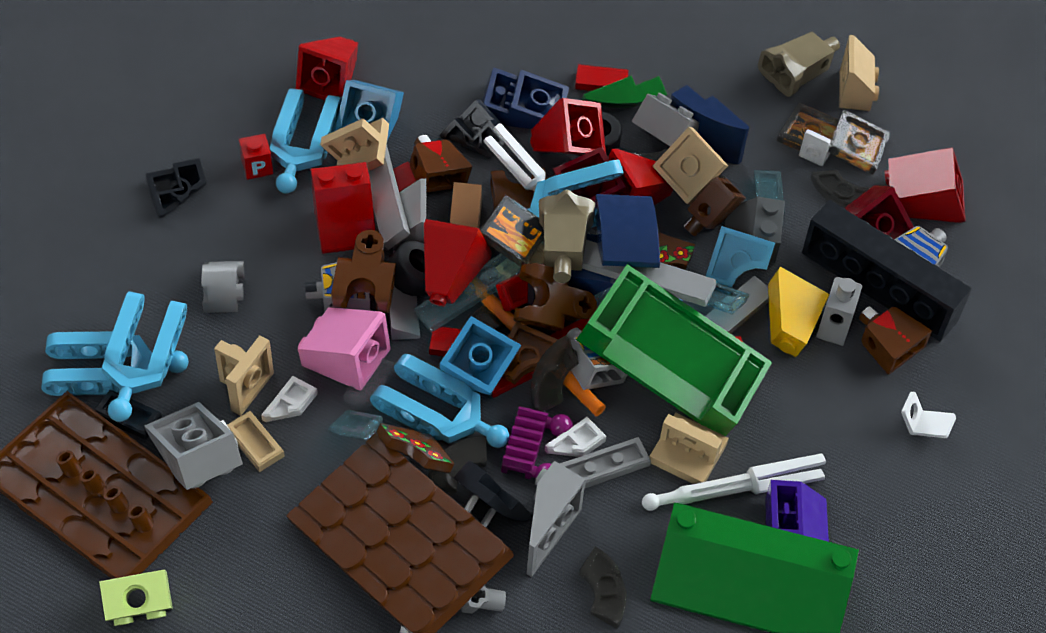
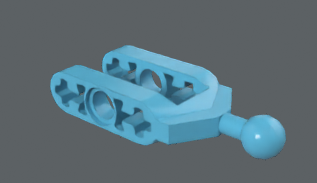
(297, 158)
(575, 180)
(93, 346)
(134, 379)
(429, 421)

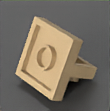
(358, 143)
(690, 165)
(244, 371)
(687, 449)

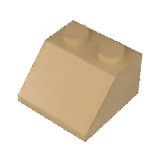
(857, 77)

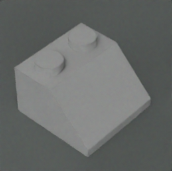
(662, 119)
(414, 206)

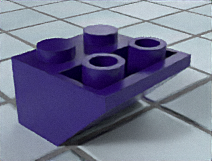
(796, 509)

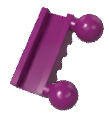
(527, 438)

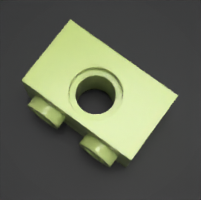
(117, 590)

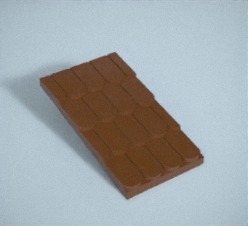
(97, 488)
(400, 537)

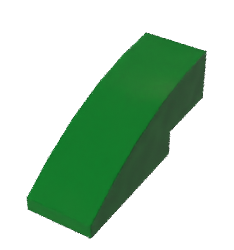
(625, 93)

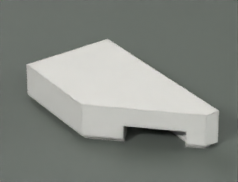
(290, 401)
(578, 440)

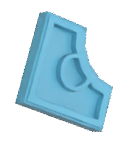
(737, 253)

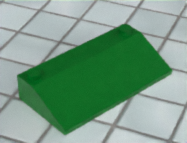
(675, 351)
(753, 573)

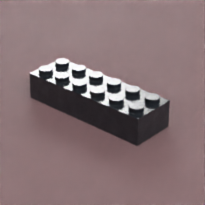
(885, 269)

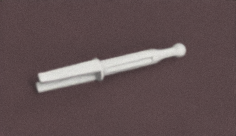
(510, 164)
(741, 483)

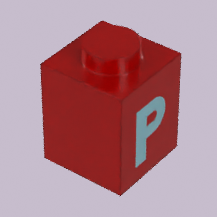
(256, 156)

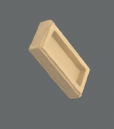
(255, 441)

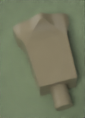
(797, 61)
(565, 226)

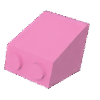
(346, 345)

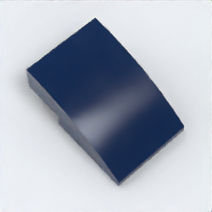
(522, 98)
(717, 124)
(627, 231)

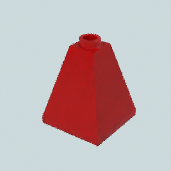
(325, 66)
(570, 128)
(641, 176)
(452, 259)

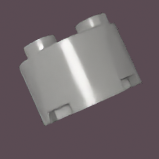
(222, 286)

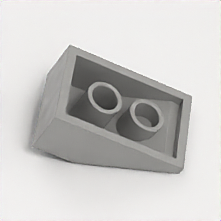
(195, 445)
(555, 508)

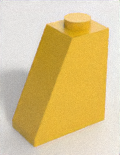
(793, 310)

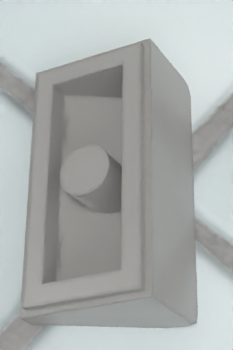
(403, 319)

